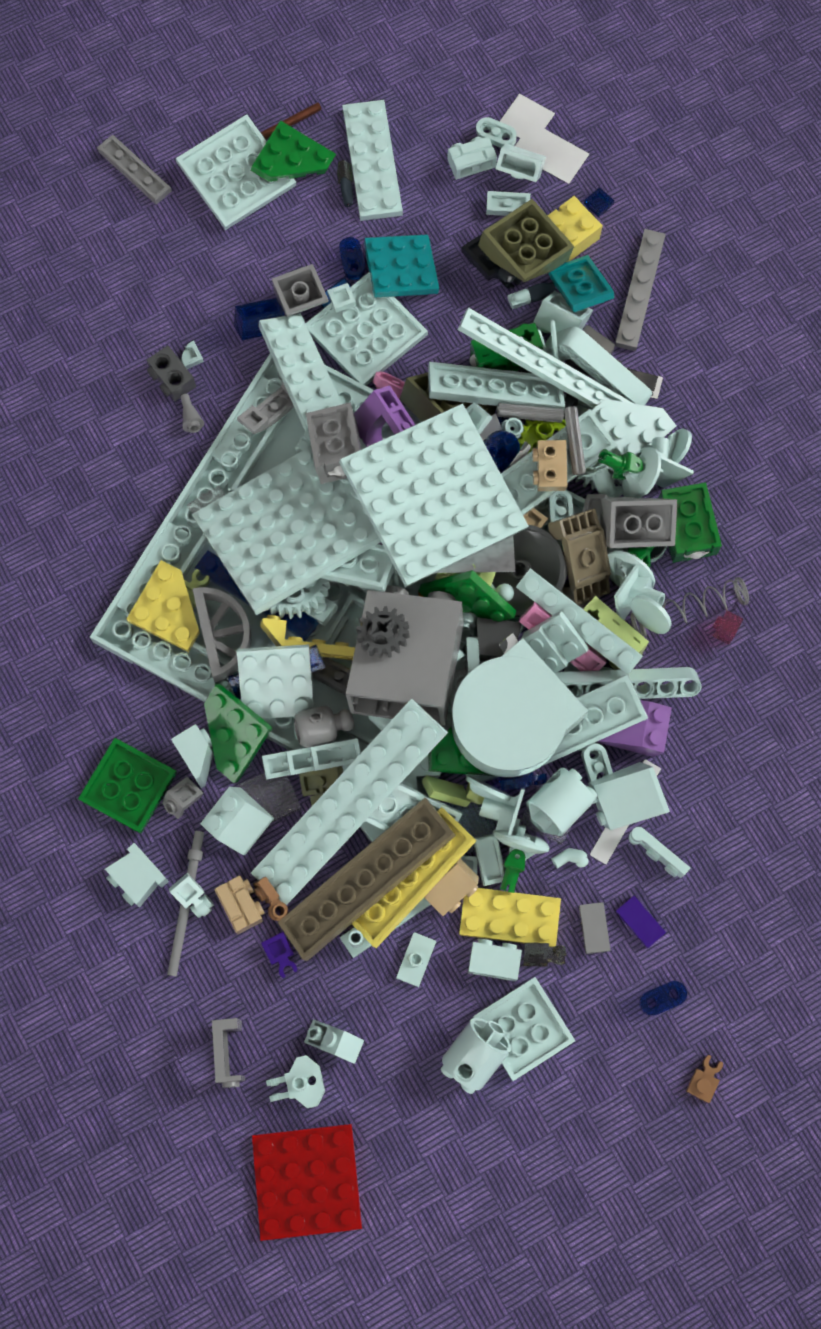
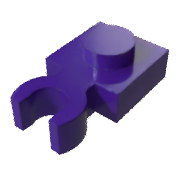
(279, 951)

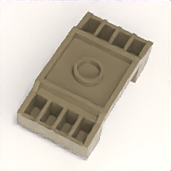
(584, 555)

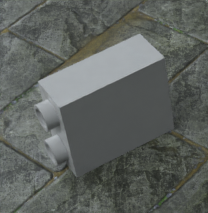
(421, 669)

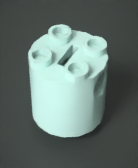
(560, 802)
(476, 1054)

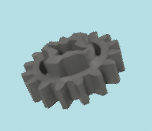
(381, 636)

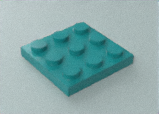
(401, 266)

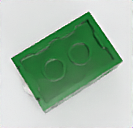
(487, 358)
(695, 523)

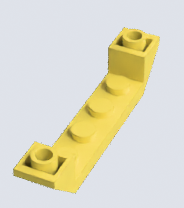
(276, 629)

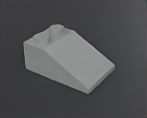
(638, 521)

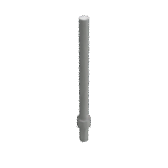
(194, 857)

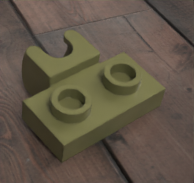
(318, 782)

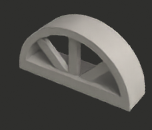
(212, 645)

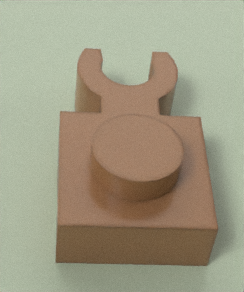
(703, 1082)

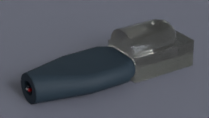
(344, 177)

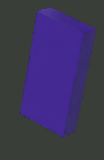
(640, 922)

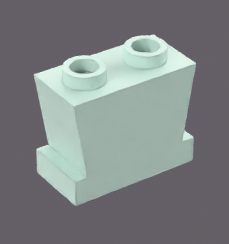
(135, 876)

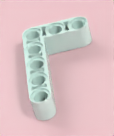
(599, 364)

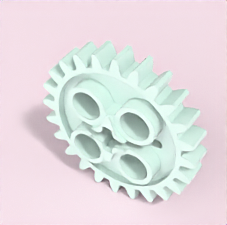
(303, 599)

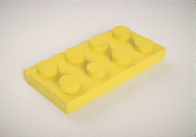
(510, 917)

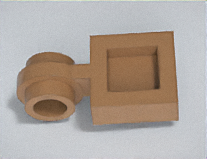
(267, 893)

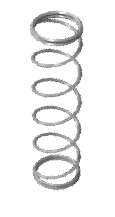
(736, 587)

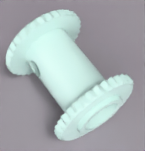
(603, 480)

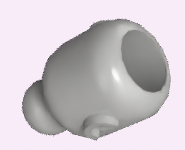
(320, 725)

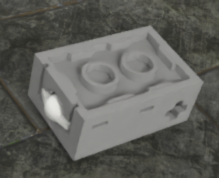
(332, 437)

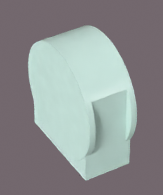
(513, 713)

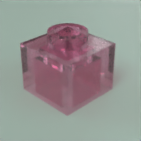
(727, 627)

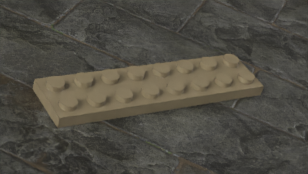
(366, 879)

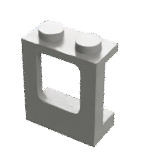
(221, 1051)

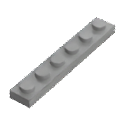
(640, 290)

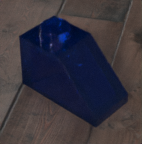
(248, 317)

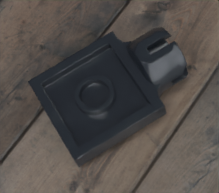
(486, 266)

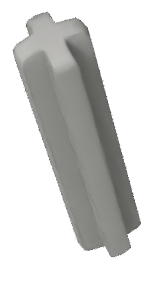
(530, 412)
(574, 440)

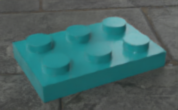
(581, 284)

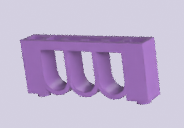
(378, 409)

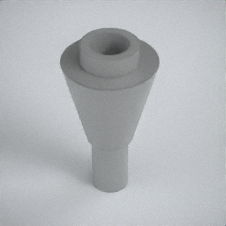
(191, 419)

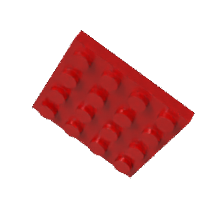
(306, 1182)

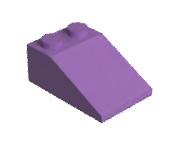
(646, 736)

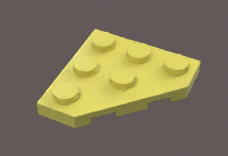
(166, 608)

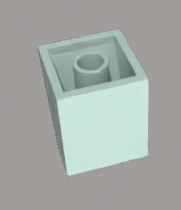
(628, 796)

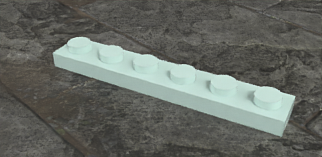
(587, 626)

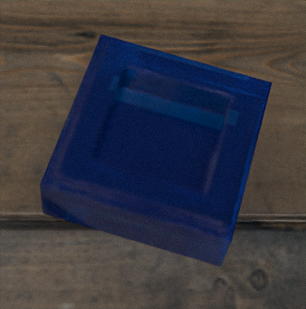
(599, 202)

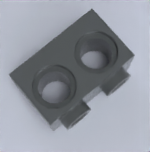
(173, 372)

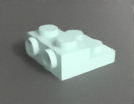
(556, 641)

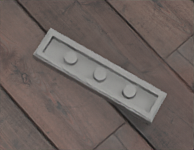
(134, 169)

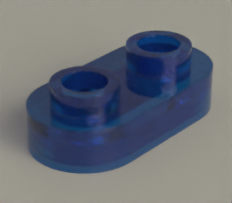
(352, 259)
(662, 998)

